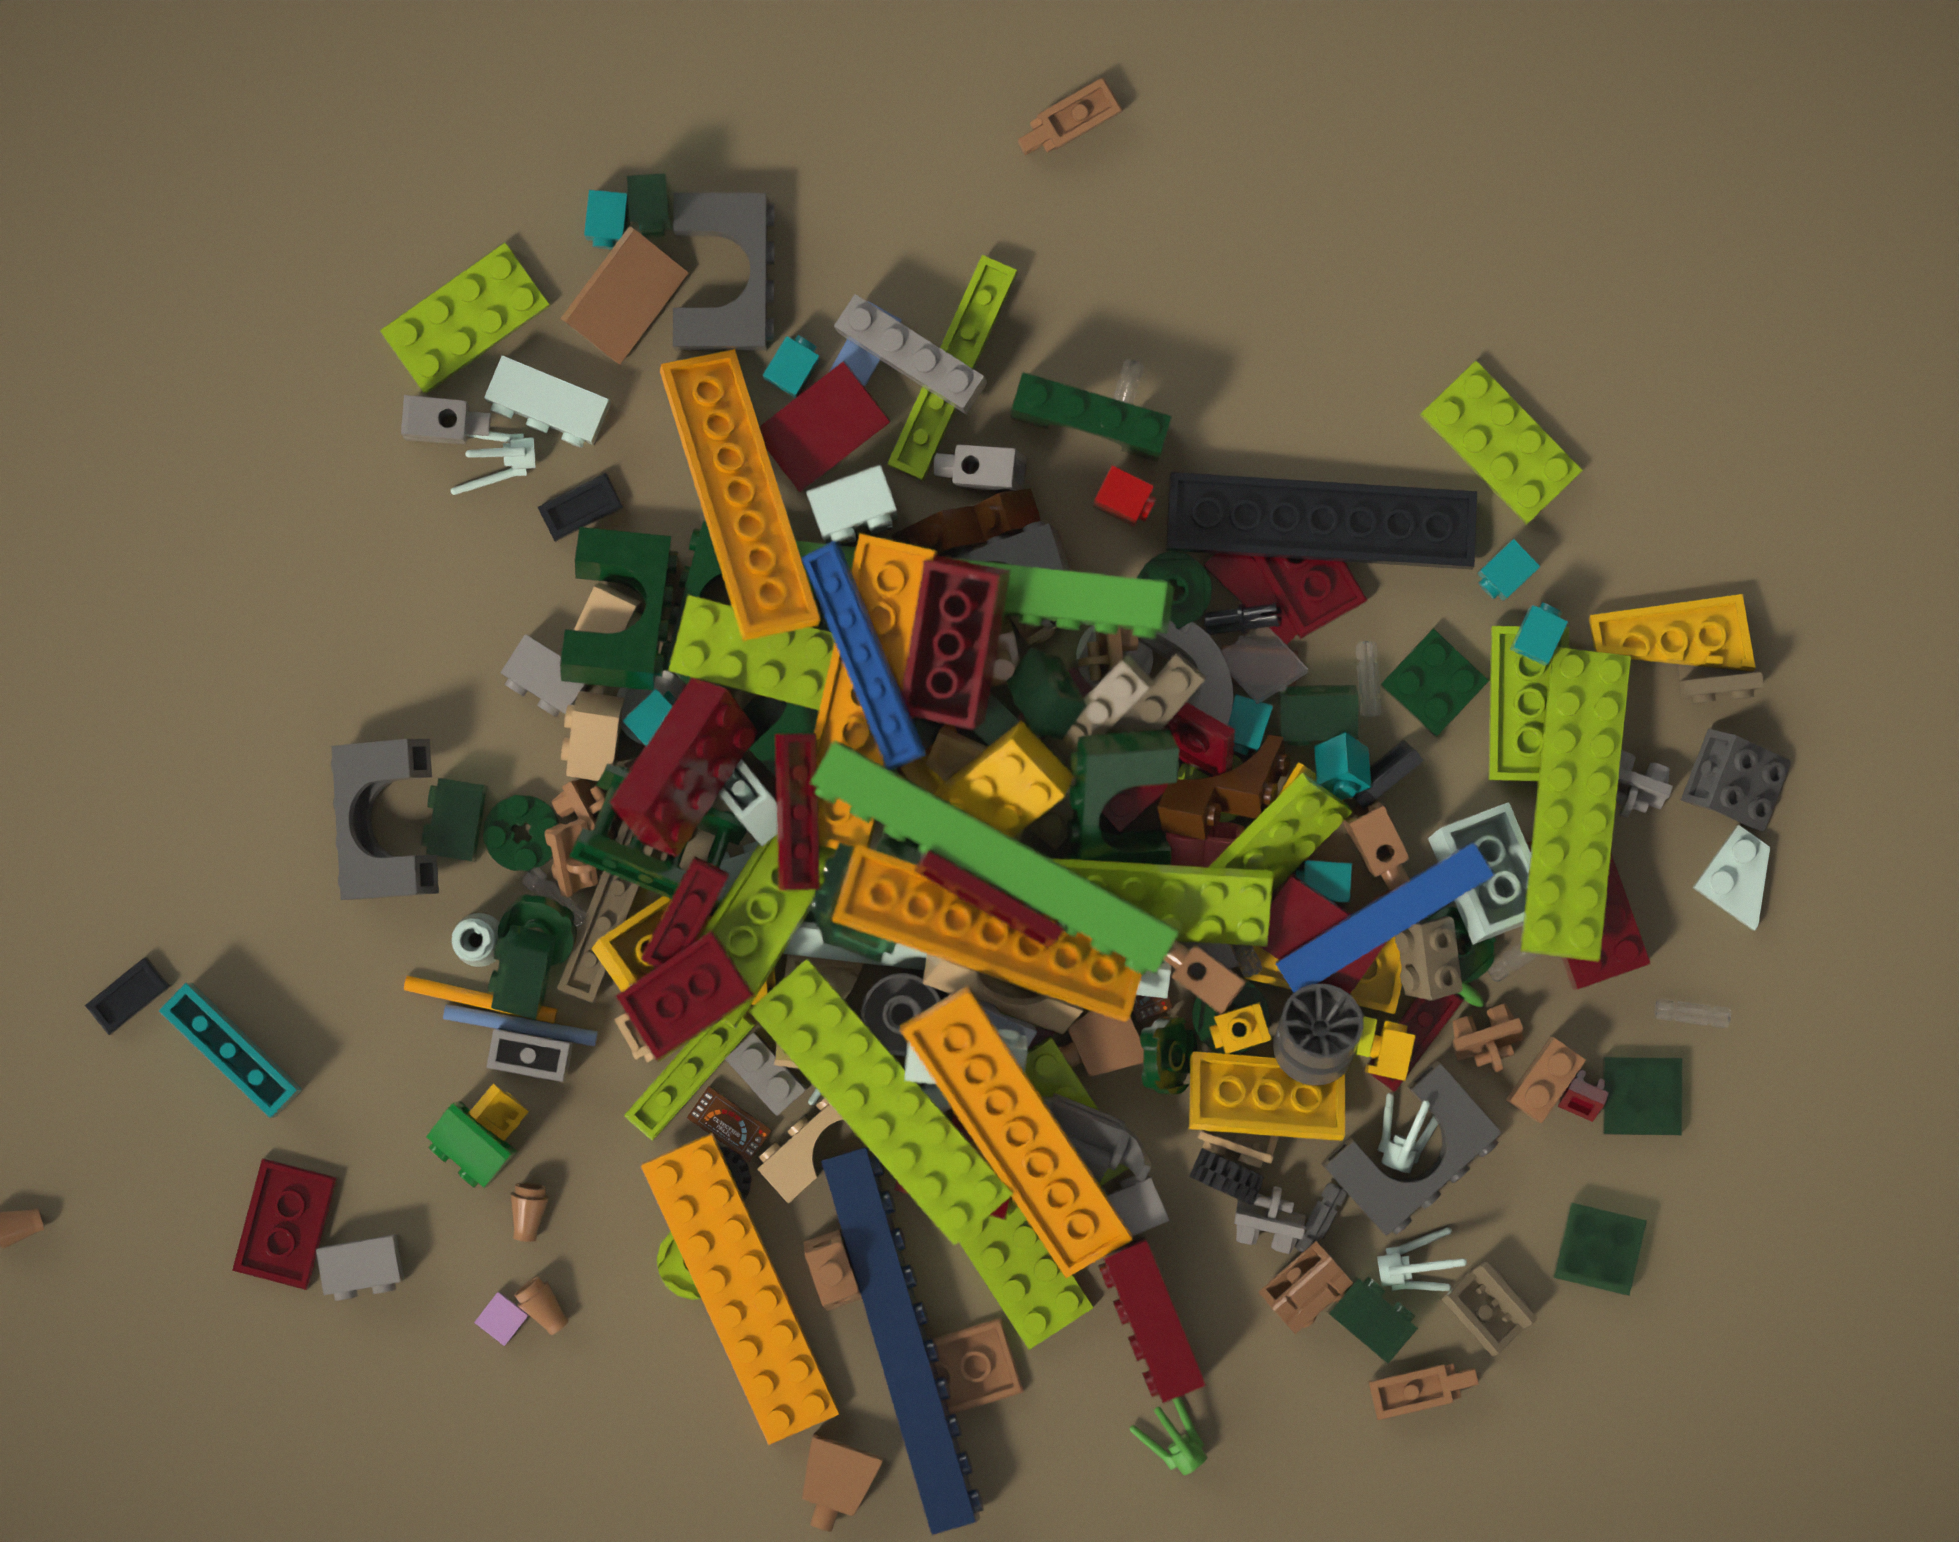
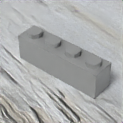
(910, 354)

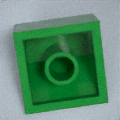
(469, 1146)

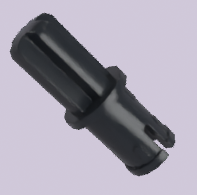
(1243, 618)

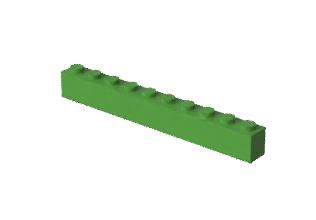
(1072, 598)
(994, 857)

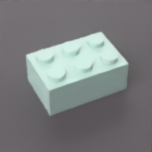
(853, 506)
(1499, 901)

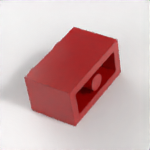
(1125, 497)

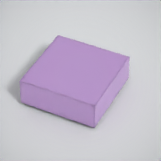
(501, 1318)

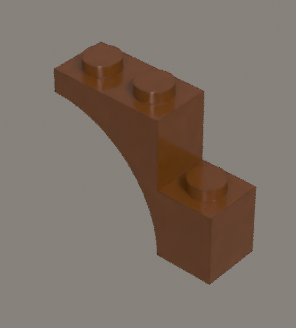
(973, 524)
(1196, 804)

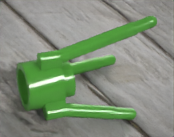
(1185, 1450)

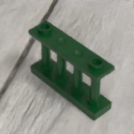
(631, 862)

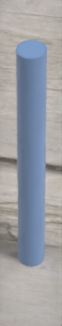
(520, 1025)

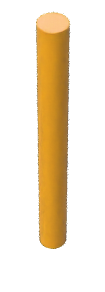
(465, 996)

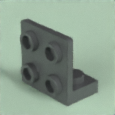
(1736, 779)

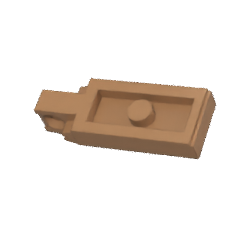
(1071, 118)
(1419, 1389)

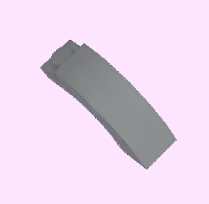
(1196, 646)

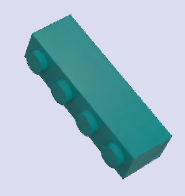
(230, 1050)

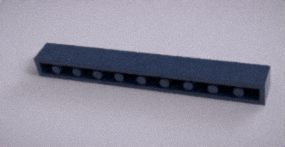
(901, 1340)

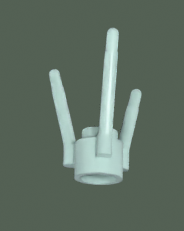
(517, 453)
(1404, 1151)
(1396, 1269)

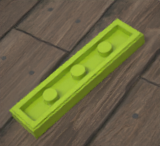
(685, 1076)

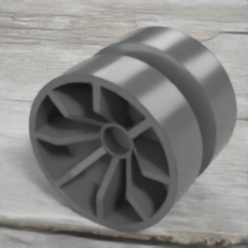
(893, 1003)
(1318, 1034)

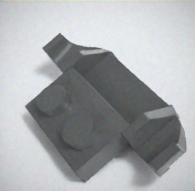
(1099, 1138)

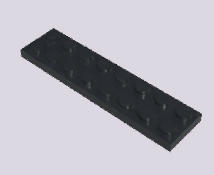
(1321, 520)

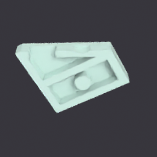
(1737, 877)

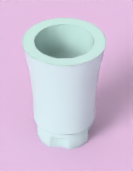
(479, 924)

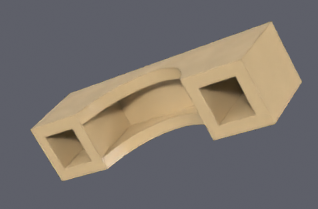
(1007, 996)
(792, 1165)

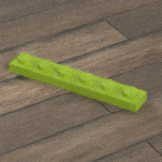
(964, 342)

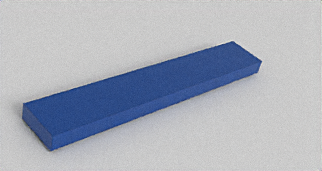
(863, 656)
(1385, 917)

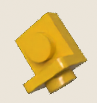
(498, 1112)

